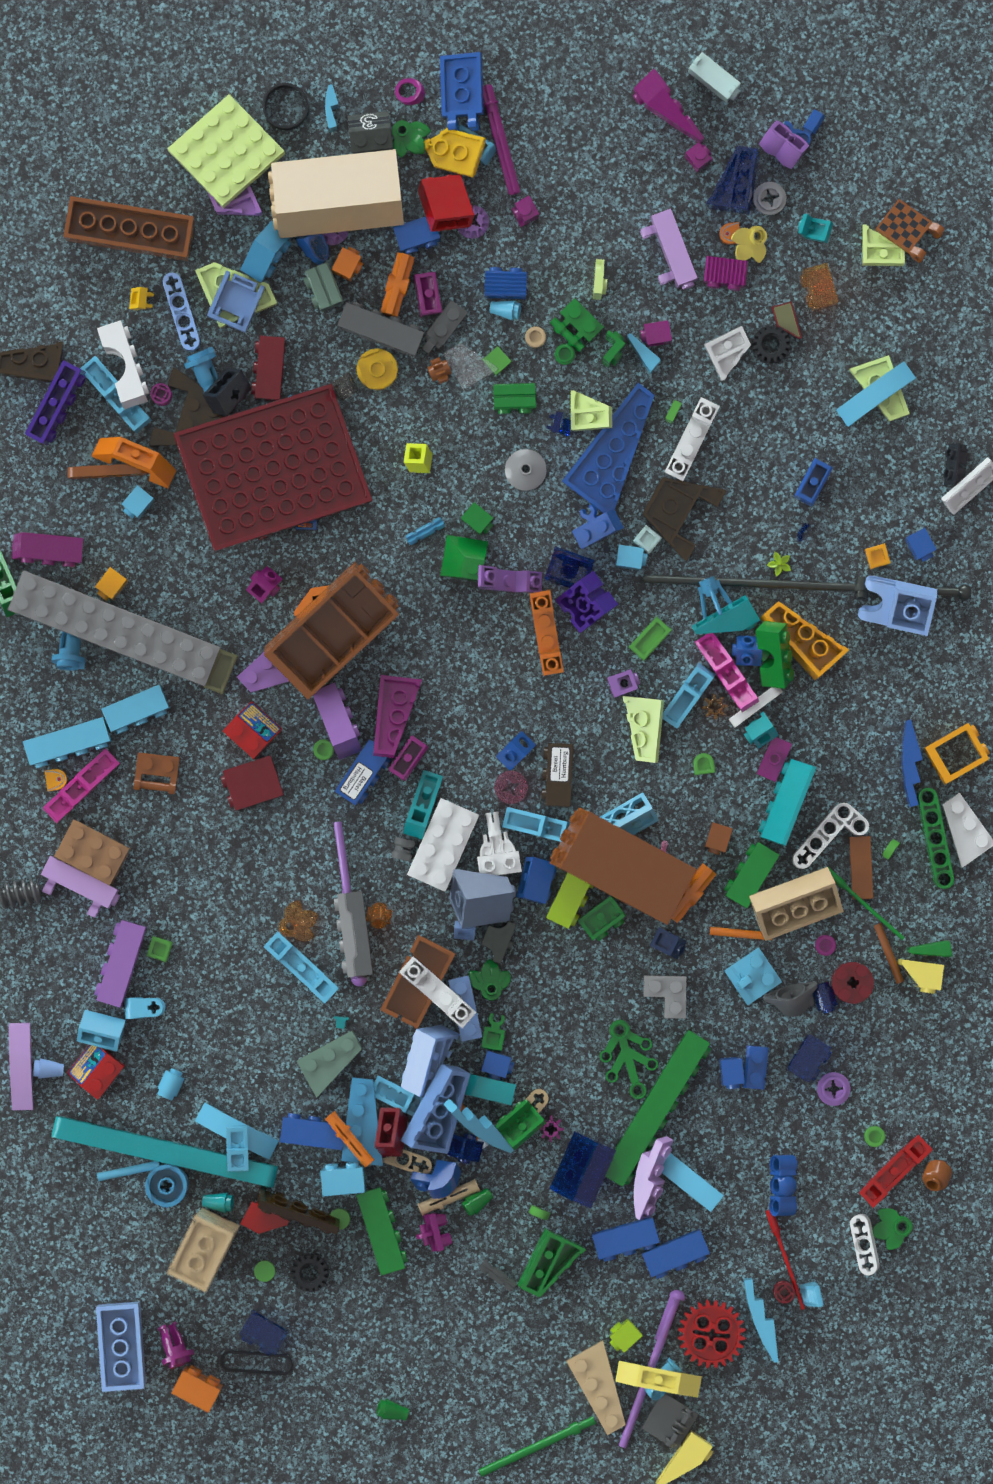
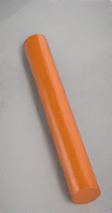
(728, 932)

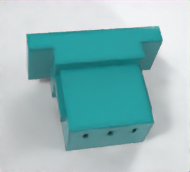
(341, 1021)

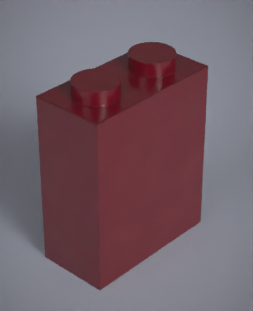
(252, 783)

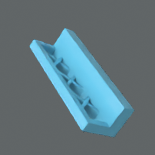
(635, 819)

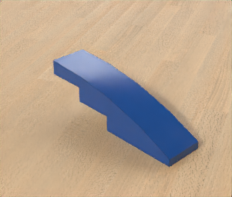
(910, 755)

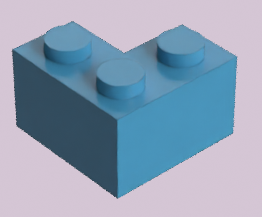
(265, 252)

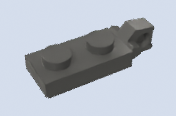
(444, 327)

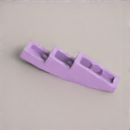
(21, 1066)

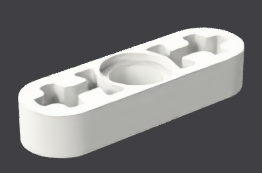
(763, 700)
(859, 1251)

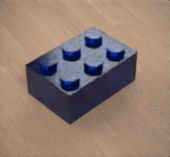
(582, 1169)

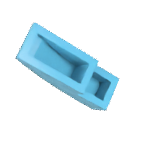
(688, 695)
(534, 824)

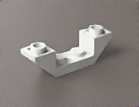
(692, 439)
(437, 992)

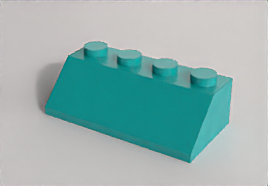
(787, 802)

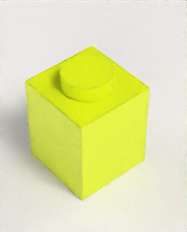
(418, 458)

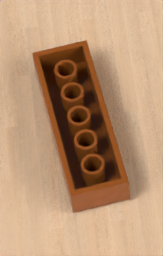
(129, 228)

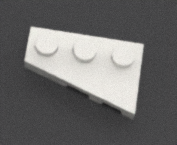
(967, 831)

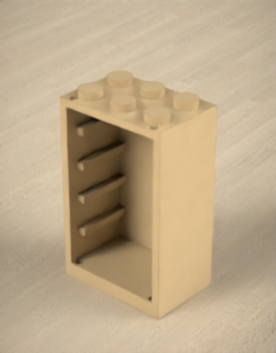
(203, 1249)

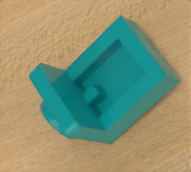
(815, 228)

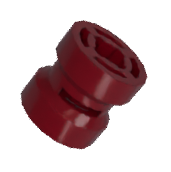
(783, 1291)

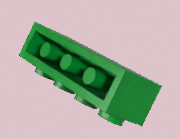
(381, 1231)

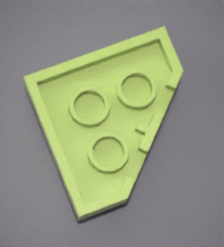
(210, 279)

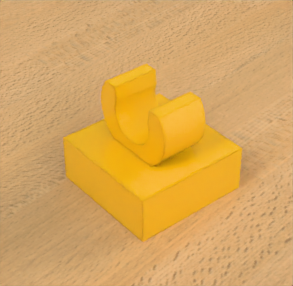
(138, 298)

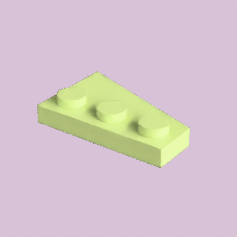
(867, 373)
(646, 724)

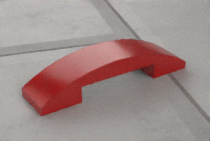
(895, 1170)

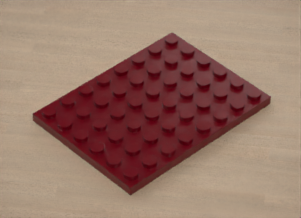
(272, 467)

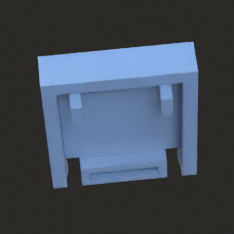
(236, 298)

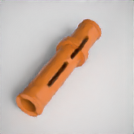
(343, 1131)

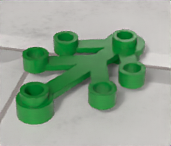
(627, 1055)

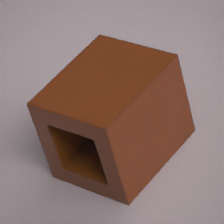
(718, 838)

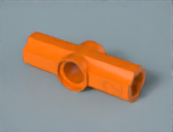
(397, 285)
(694, 891)

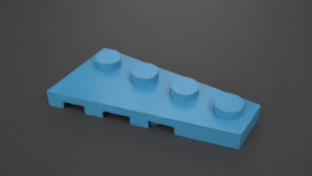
(362, 1119)

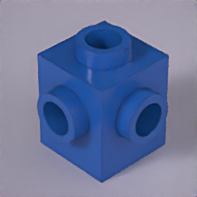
(747, 651)

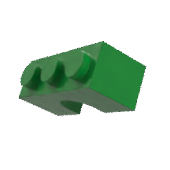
(775, 639)

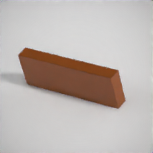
(861, 866)

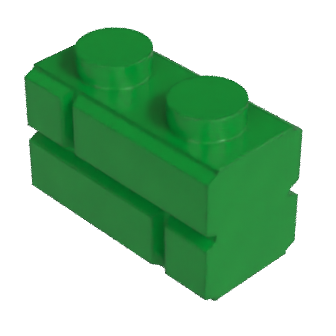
(514, 398)

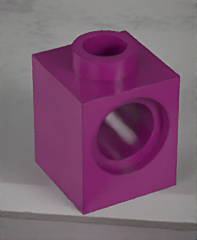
(656, 333)

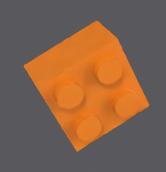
(197, 1388)

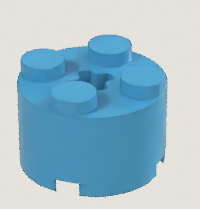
(173, 1175)

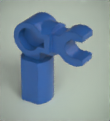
(810, 127)

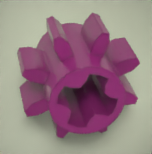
(555, 1132)

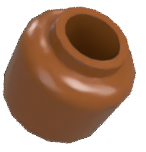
(937, 1175)

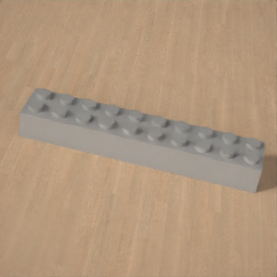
(113, 628)

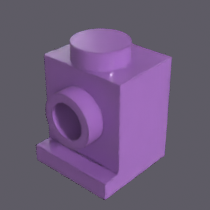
(614, 683)

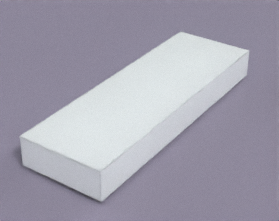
(969, 486)

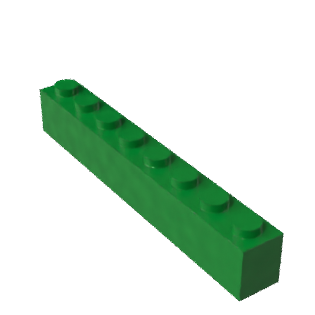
(656, 1106)

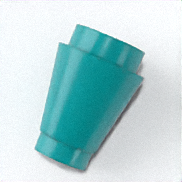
(219, 1202)

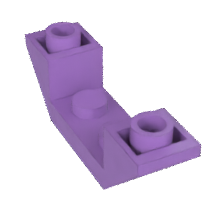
(509, 581)

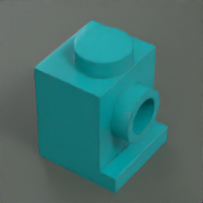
(760, 731)

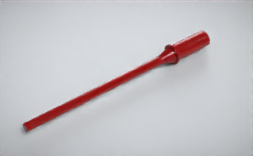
(776, 1231)

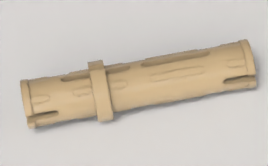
(472, 1187)

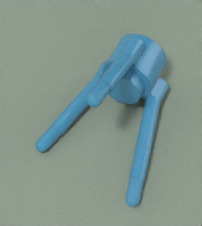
(709, 587)

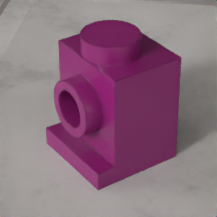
(698, 157)
(525, 211)

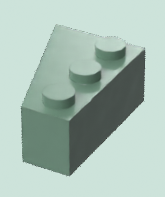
(328, 1061)

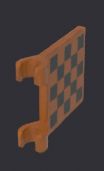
(906, 227)

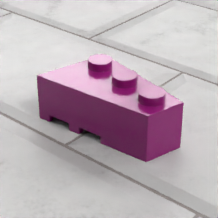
(47, 549)

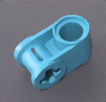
(140, 1007)

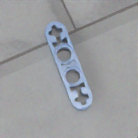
(180, 312)

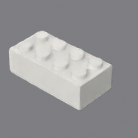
(443, 844)

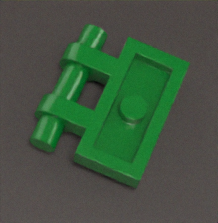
(581, 320)

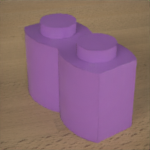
(783, 144)

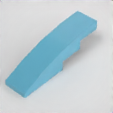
(105, 384)
(396, 1096)
(481, 1128)
(691, 1182)
(764, 1326)

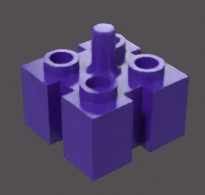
(586, 602)

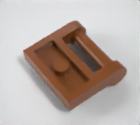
(158, 766)

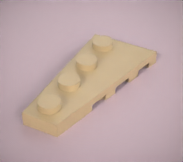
(596, 1380)

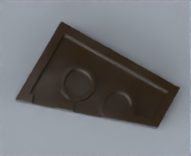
(32, 363)

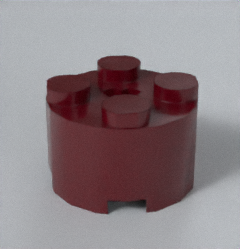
(846, 993)

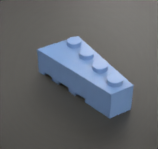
(432, 1122)

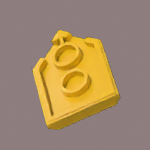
(456, 151)

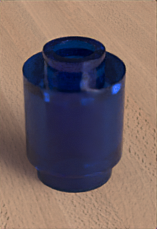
(825, 998)

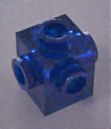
(466, 1148)

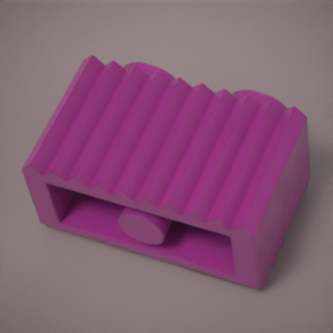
(725, 273)
(408, 758)

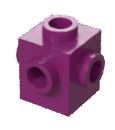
(264, 584)

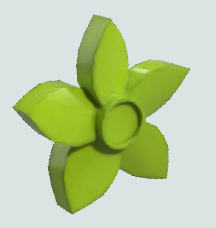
(780, 564)

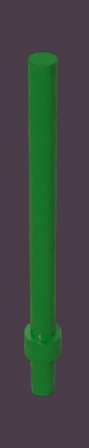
(573, 1429)

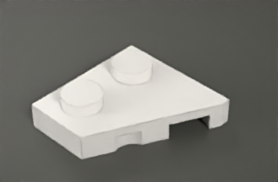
(727, 350)

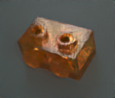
(819, 287)

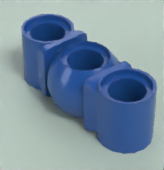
(783, 1185)

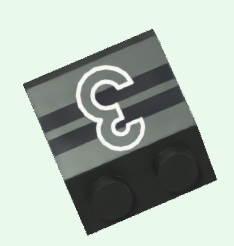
(370, 132)

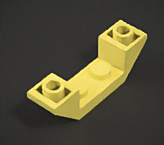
(658, 1379)

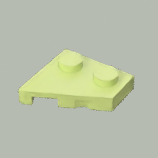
(879, 250)
(600, 284)
(589, 413)

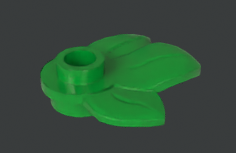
(412, 139)
(490, 977)
(888, 1229)

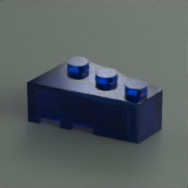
(737, 183)

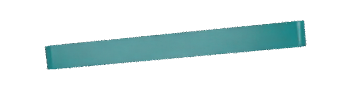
(160, 1150)

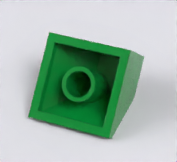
(463, 558)

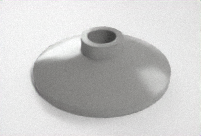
(522, 480)

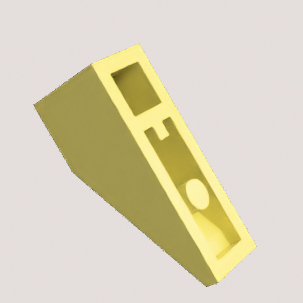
(688, 1456)

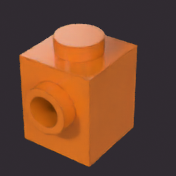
(347, 263)

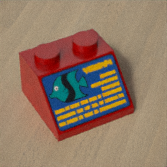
(252, 730)
(96, 1070)

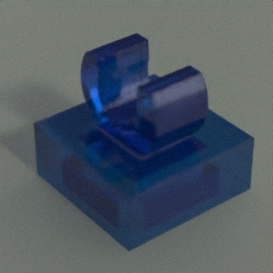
(561, 424)

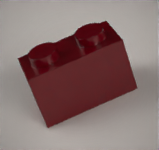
(390, 1130)

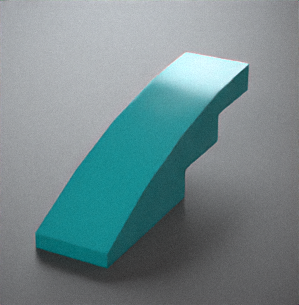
(490, 1089)

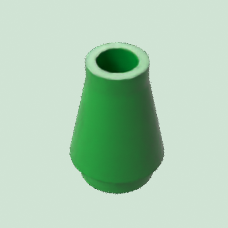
(476, 1202)
(390, 1410)

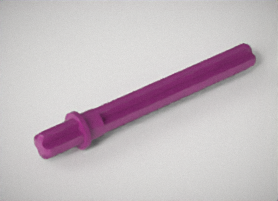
(500, 140)

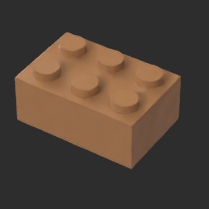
(92, 852)

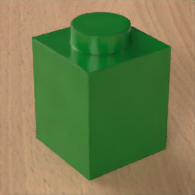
(477, 519)

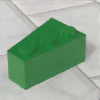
(548, 1262)

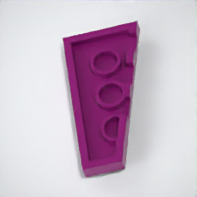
(393, 710)

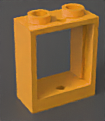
(937, 762)

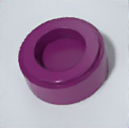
(825, 945)

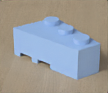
(426, 1054)

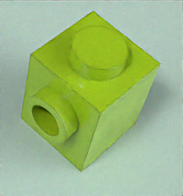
(624, 1335)

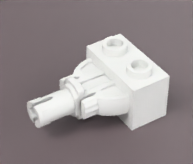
(497, 855)

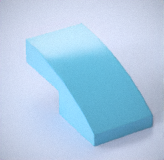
(330, 104)
(237, 1148)

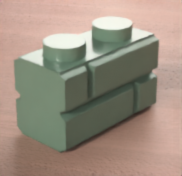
(324, 287)

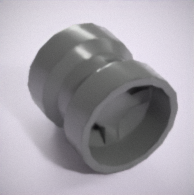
(402, 854)

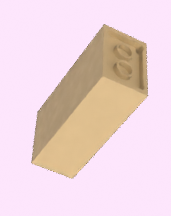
(335, 194)

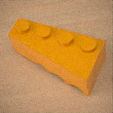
(809, 646)

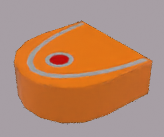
(727, 231)

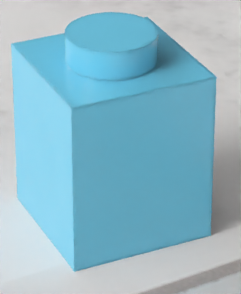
(137, 503)
(630, 557)

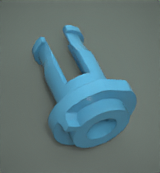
(203, 367)
(69, 653)

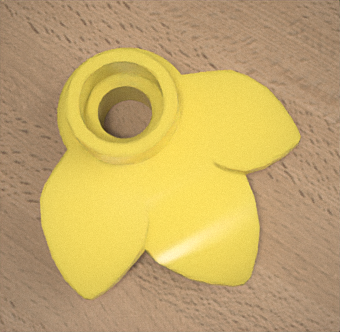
(748, 246)

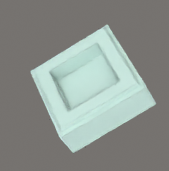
(647, 539)

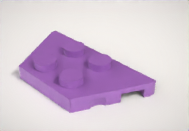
(243, 204)

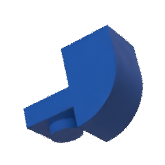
(441, 1182)

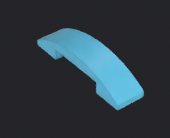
(875, 393)
(301, 967)
(217, 1121)

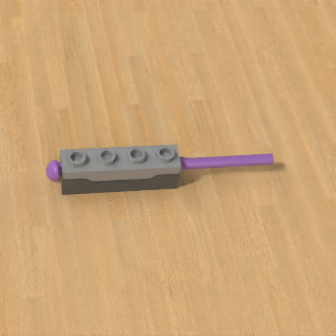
(351, 921)

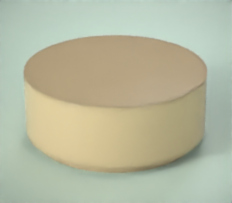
(535, 337)

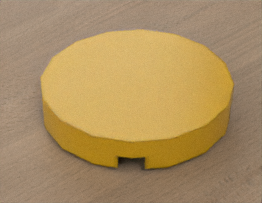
(377, 369)

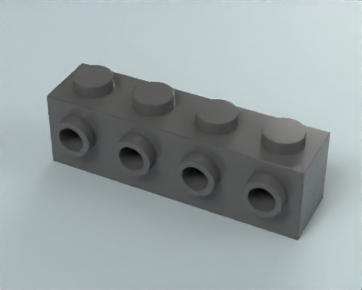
(381, 330)

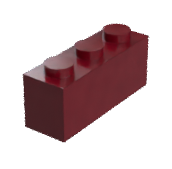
(268, 368)

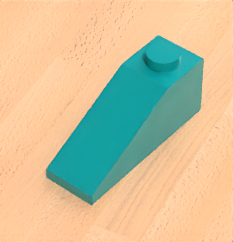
(735, 617)
(422, 804)

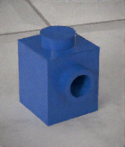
(921, 545)
(497, 1065)

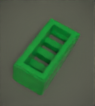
(939, 948)

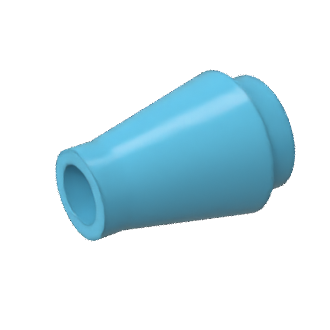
(507, 309)

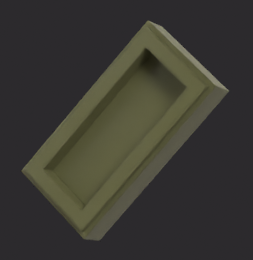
(221, 671)

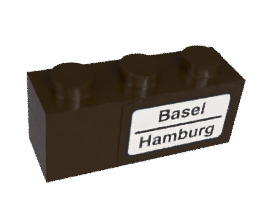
(557, 774)

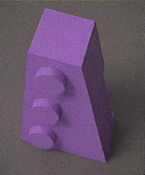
(337, 720)

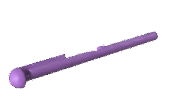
(661, 1335)

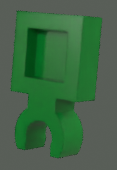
(492, 1035)

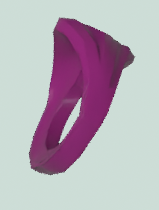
(412, 100)

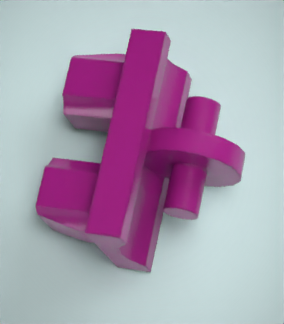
(431, 1234)

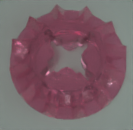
(501, 784)

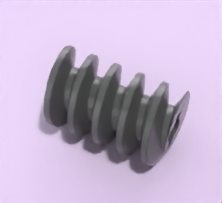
(20, 893)

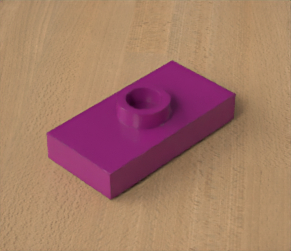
(774, 759)

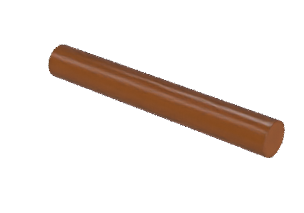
(888, 953)

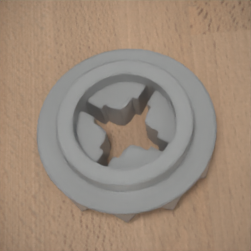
(774, 190)

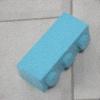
(136, 709)

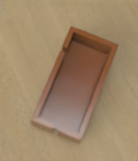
(404, 996)

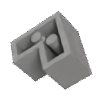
(672, 989)

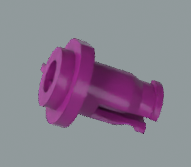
(177, 1354)

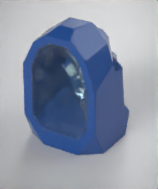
(314, 247)

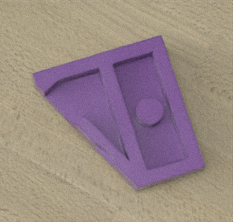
(261, 675)

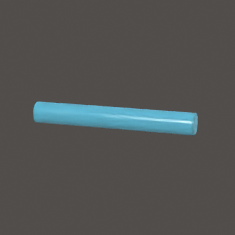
(127, 1170)

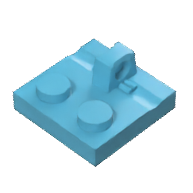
(753, 976)

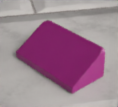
(427, 294)

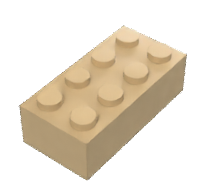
(796, 903)

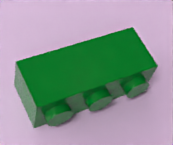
(751, 874)

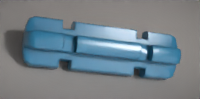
(425, 531)

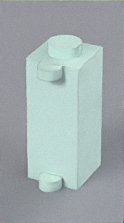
(714, 78)

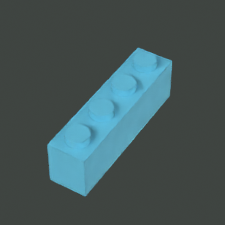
(67, 742)

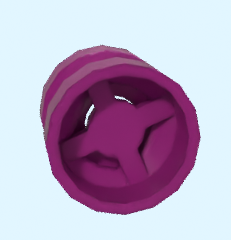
(164, 394)

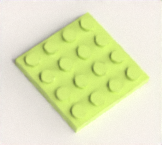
(226, 151)

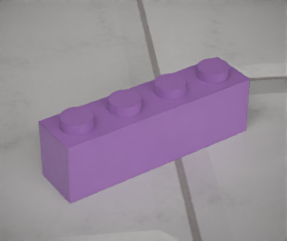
(121, 963)

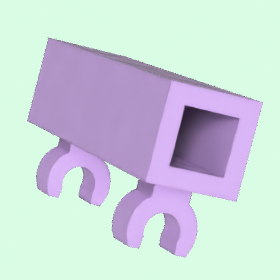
(673, 248)
(81, 883)

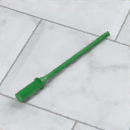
(842, 884)

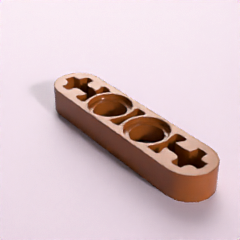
(103, 471)

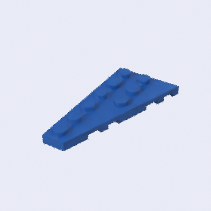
(605, 463)

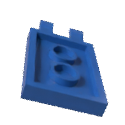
(462, 89)

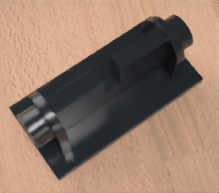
(956, 455)

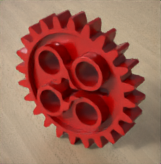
(714, 1314)

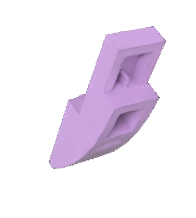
(647, 1180)

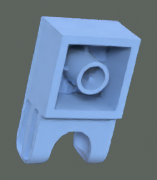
(895, 605)

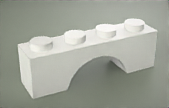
(115, 342)

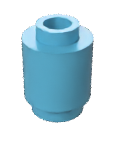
(170, 1084)

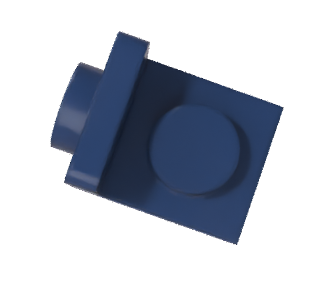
(668, 943)

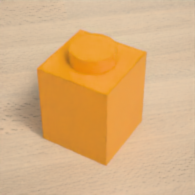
(111, 584)

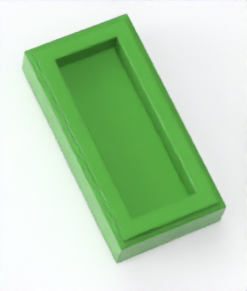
(650, 638)

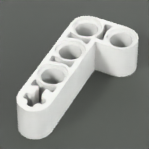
(825, 838)

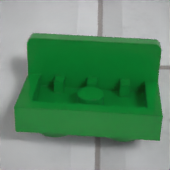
(614, 354)
(602, 918)
(520, 1123)

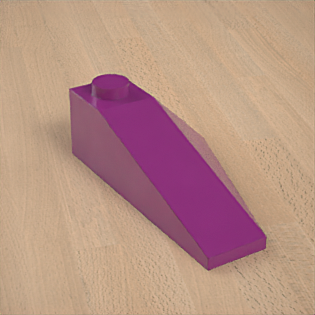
(656, 98)

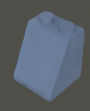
(481, 898)

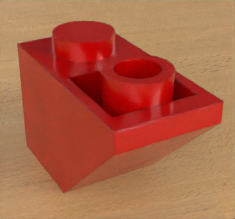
(260, 1221)

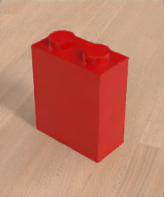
(445, 203)

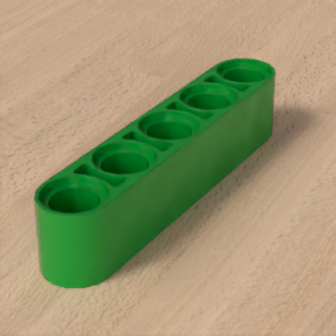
(941, 847)

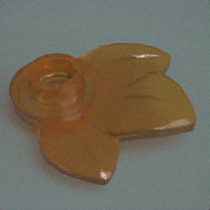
(300, 920)

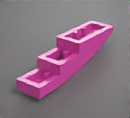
(727, 671)
(81, 785)

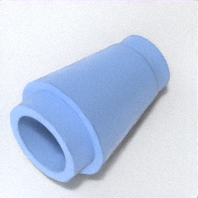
(45, 1068)

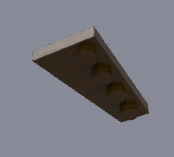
(296, 1211)

